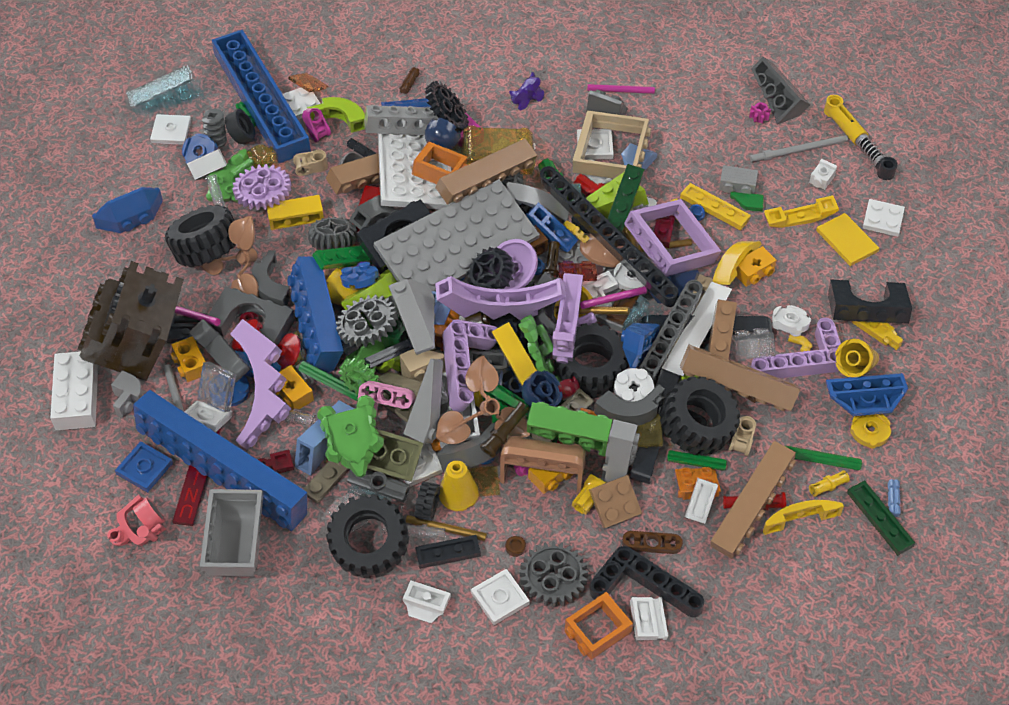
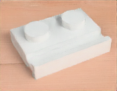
(648, 618)

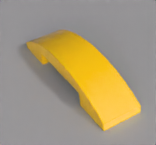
(807, 214)
(726, 269)
(825, 508)

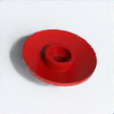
(290, 349)

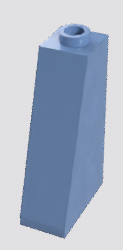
(313, 444)

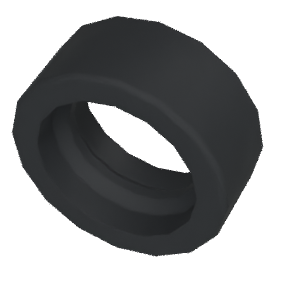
(239, 126)

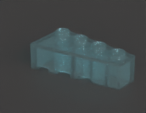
(166, 92)

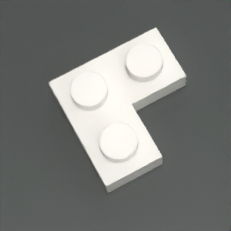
(604, 284)

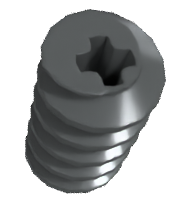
(214, 126)

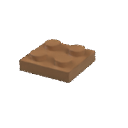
(615, 501)

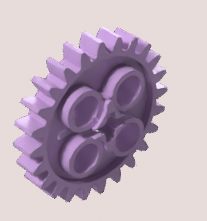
(262, 187)

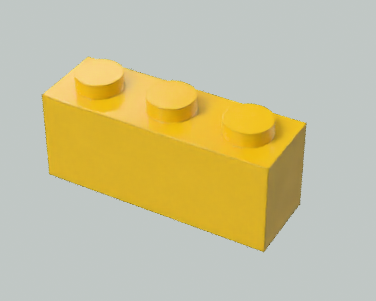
(295, 212)

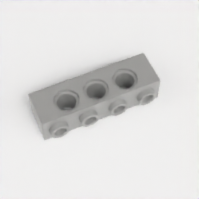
(397, 119)

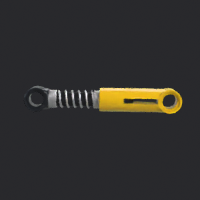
(857, 134)

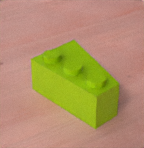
(604, 196)

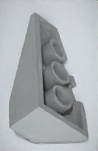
(416, 309)

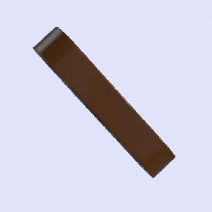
(668, 537)

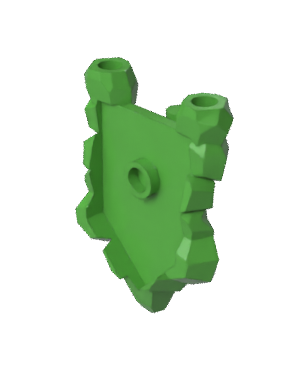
(226, 176)
(539, 353)
(351, 435)

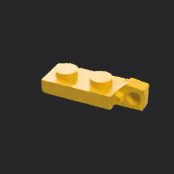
(882, 332)

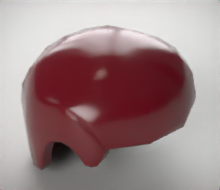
(569, 388)

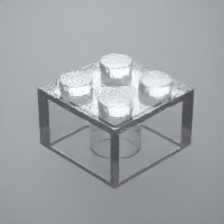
(752, 344)

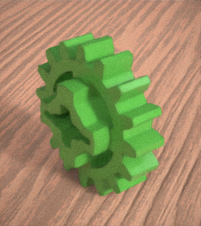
(356, 374)

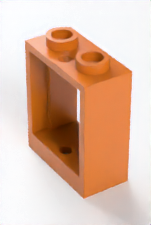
(432, 173)
(613, 611)

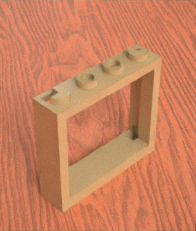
(610, 122)

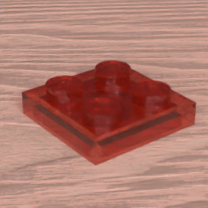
(584, 268)

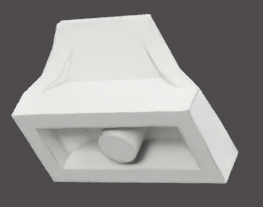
(425, 601)

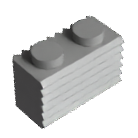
(738, 180)

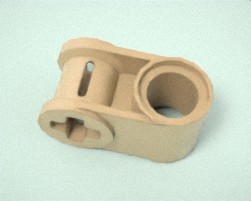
(311, 162)
(743, 438)

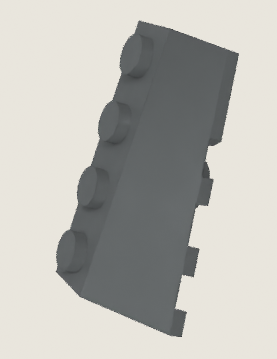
(780, 93)

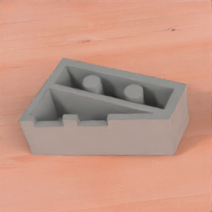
(620, 450)

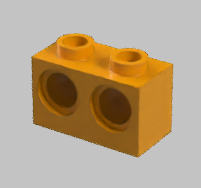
(188, 357)

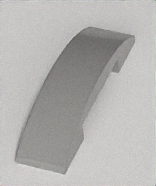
(531, 196)

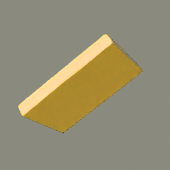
(847, 239)

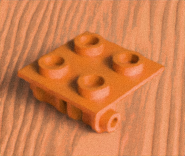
(687, 479)

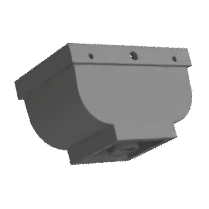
(232, 532)

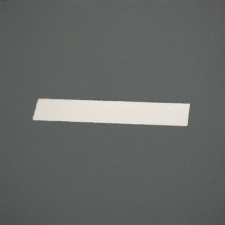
(698, 326)

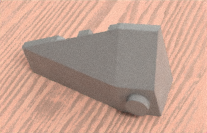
(426, 409)

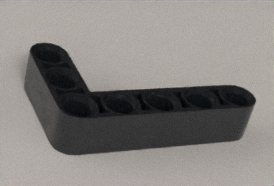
(646, 579)

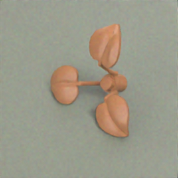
(243, 234)
(479, 377)

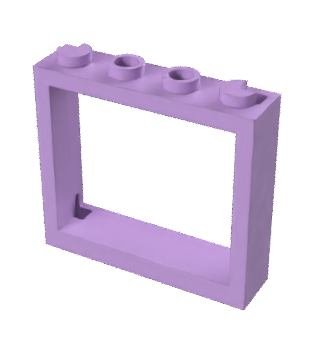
(657, 251)

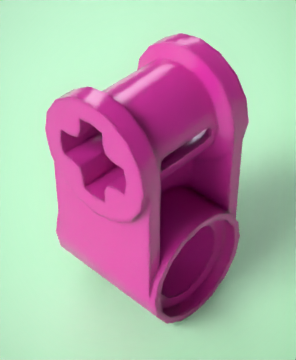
(318, 127)

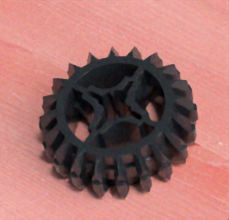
(495, 261)

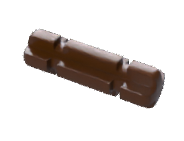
(409, 80)

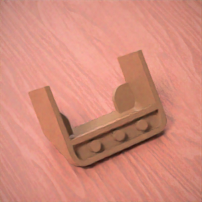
(543, 456)

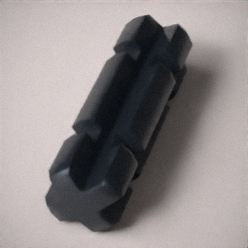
(359, 148)

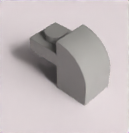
(128, 390)

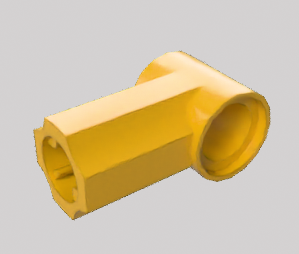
(584, 501)

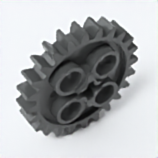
(354, 328)
(563, 587)

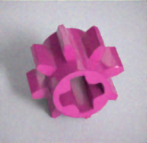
(760, 112)

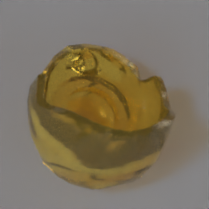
(262, 155)

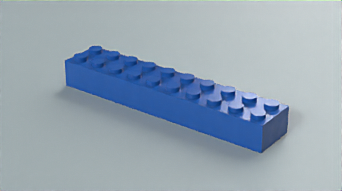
(261, 95)
(219, 458)

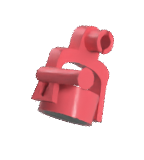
(148, 515)

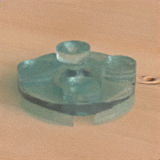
(636, 311)

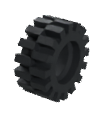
(427, 501)

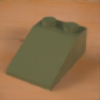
(397, 456)

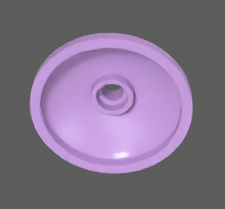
(525, 260)

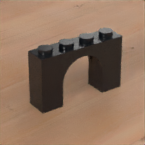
(383, 226)
(848, 307)

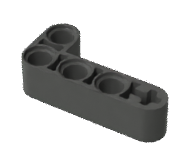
(219, 349)

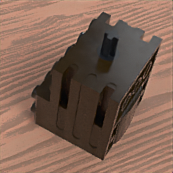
(130, 321)

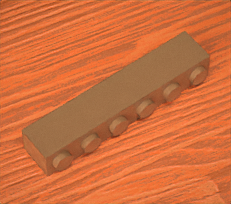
(483, 172)
(740, 378)
(753, 499)

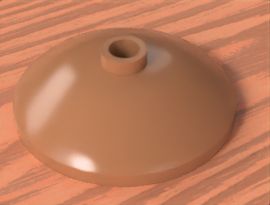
(597, 253)

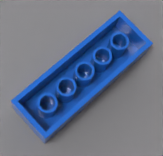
(315, 314)

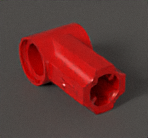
(587, 185)

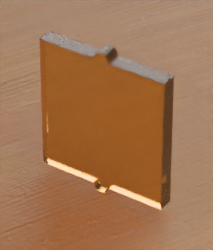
(307, 82)

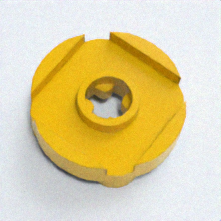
(871, 438)

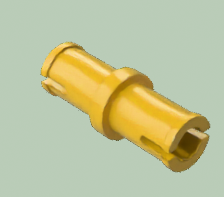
(829, 483)

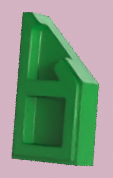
(747, 201)

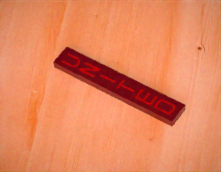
(190, 496)

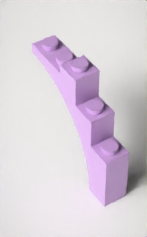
(520, 302)
(567, 321)
(267, 382)

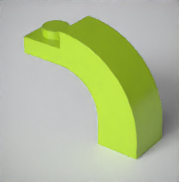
(342, 109)
(379, 288)

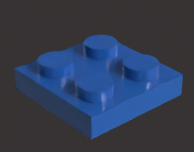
(144, 466)

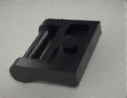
(181, 327)

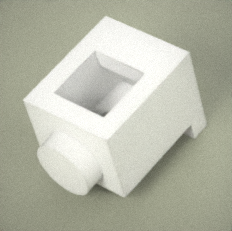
(823, 174)

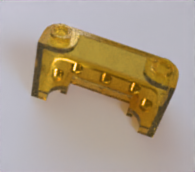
(481, 142)

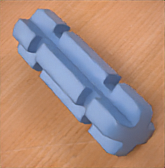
(894, 497)

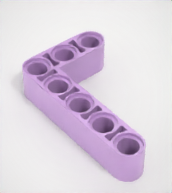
(456, 344)
(805, 362)

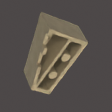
(403, 382)

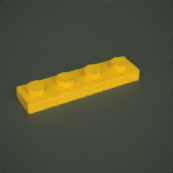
(715, 206)

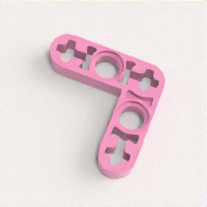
(394, 390)

